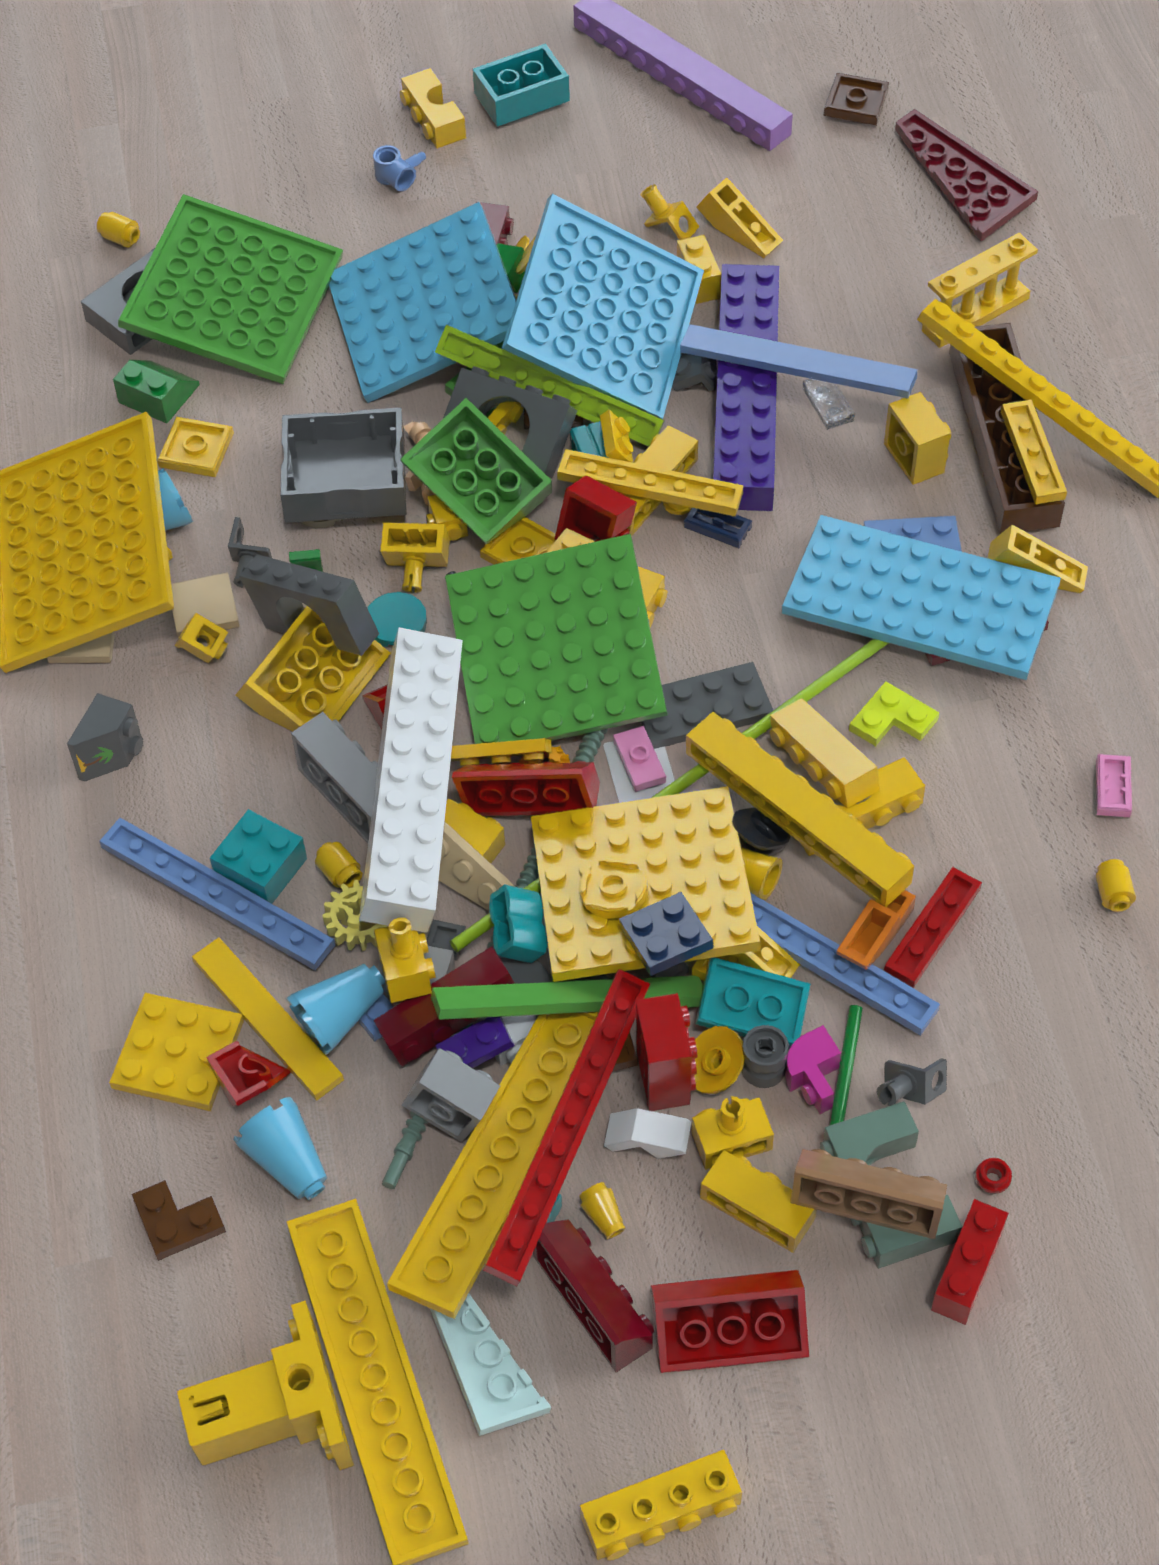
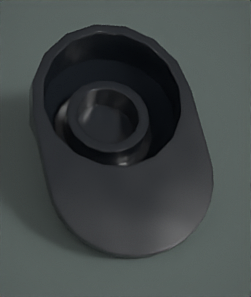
(759, 831)

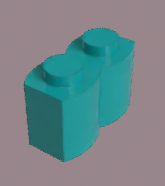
(518, 923)

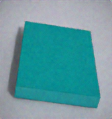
(751, 998)

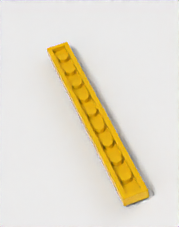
(1044, 395)

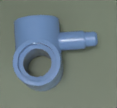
(393, 170)

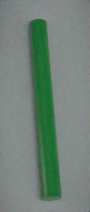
(846, 1064)

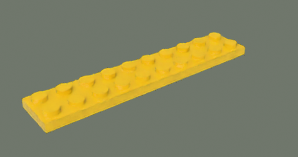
(490, 1169)
(377, 1385)

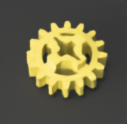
(347, 909)

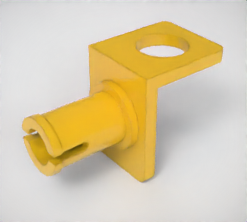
(668, 212)

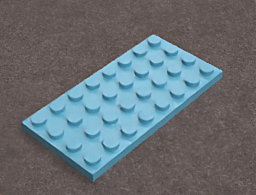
(922, 596)

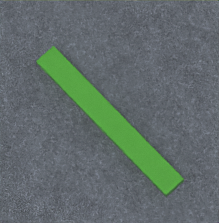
(549, 997)

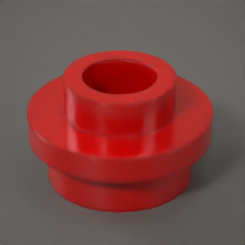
(995, 1166)

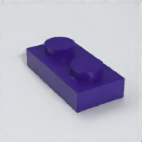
(479, 1041)

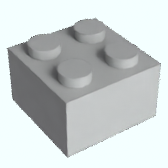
(451, 1094)

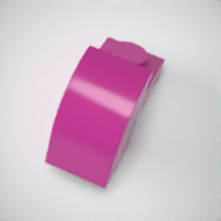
(807, 1064)

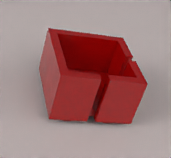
(595, 510)

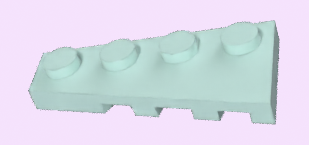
(486, 1372)

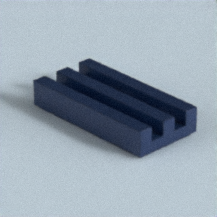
(716, 528)

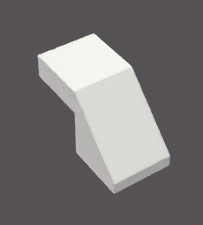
(653, 1131)

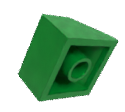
(153, 388)

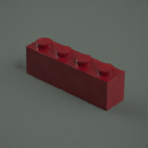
(414, 1023)

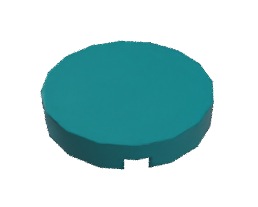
(394, 612)

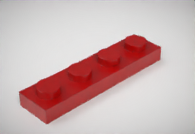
(932, 927)

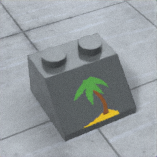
(105, 738)

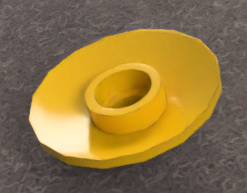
(718, 1059)

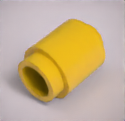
(118, 228)
(338, 864)
(1115, 885)

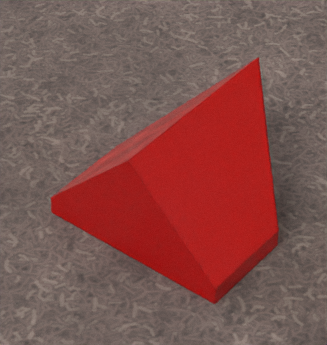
(244, 1072)

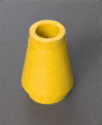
(602, 1209)

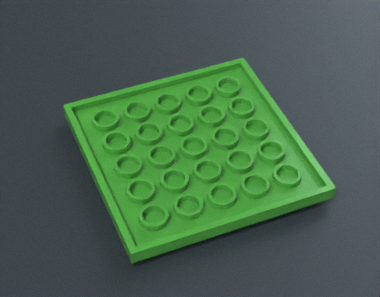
(231, 288)
(556, 643)

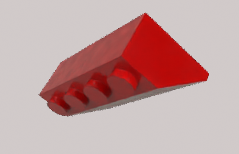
(527, 787)
(730, 1321)

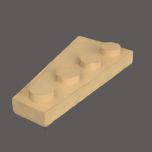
(467, 869)

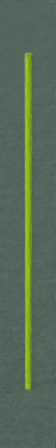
(699, 771)

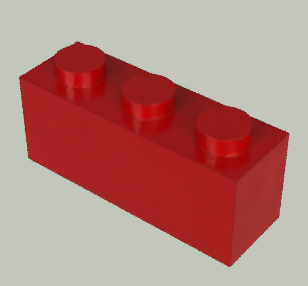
(969, 1261)

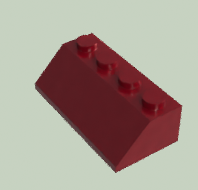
(592, 1294)

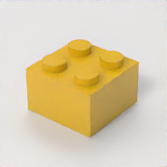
(917, 438)

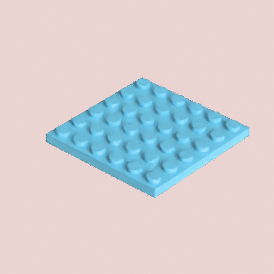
(409, 290)
(603, 307)

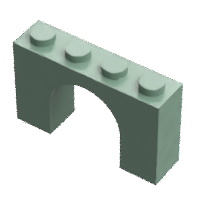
(874, 1138)

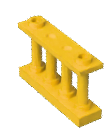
(982, 268)

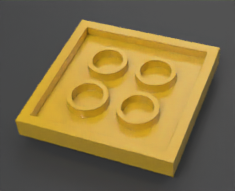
(170, 1049)

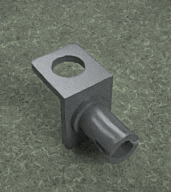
(243, 553)
(912, 1082)

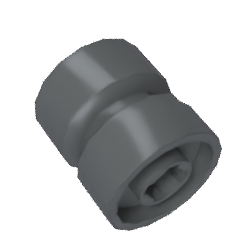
(765, 1056)

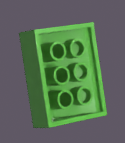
(478, 472)

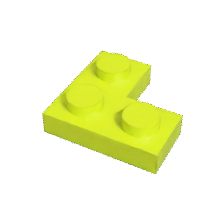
(889, 708)

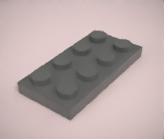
(729, 692)

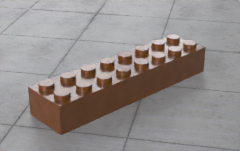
(999, 463)

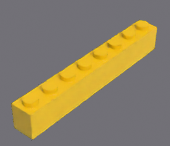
(800, 809)

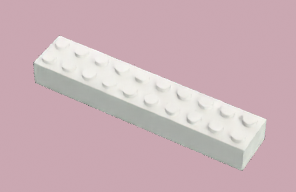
(412, 780)

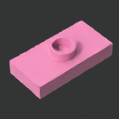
(639, 758)
(1113, 785)

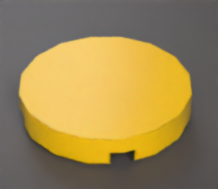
(613, 888)

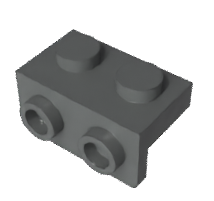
(693, 370)

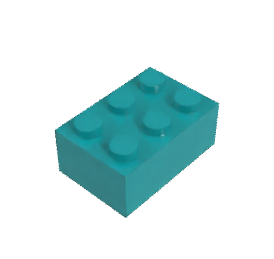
(521, 84)

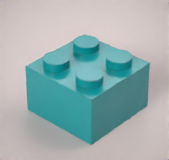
(259, 856)

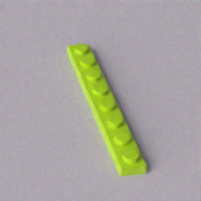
(587, 401)

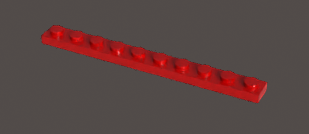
(565, 1130)

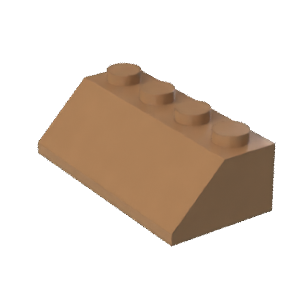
(868, 1193)

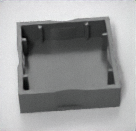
(343, 465)

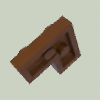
(175, 1229)

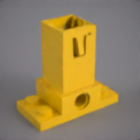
(269, 1402)

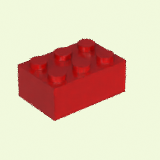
(665, 1051)

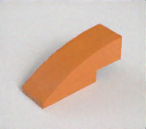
(875, 930)

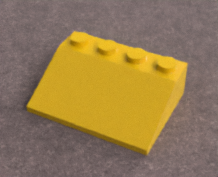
(309, 675)

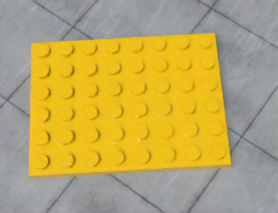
(81, 543)

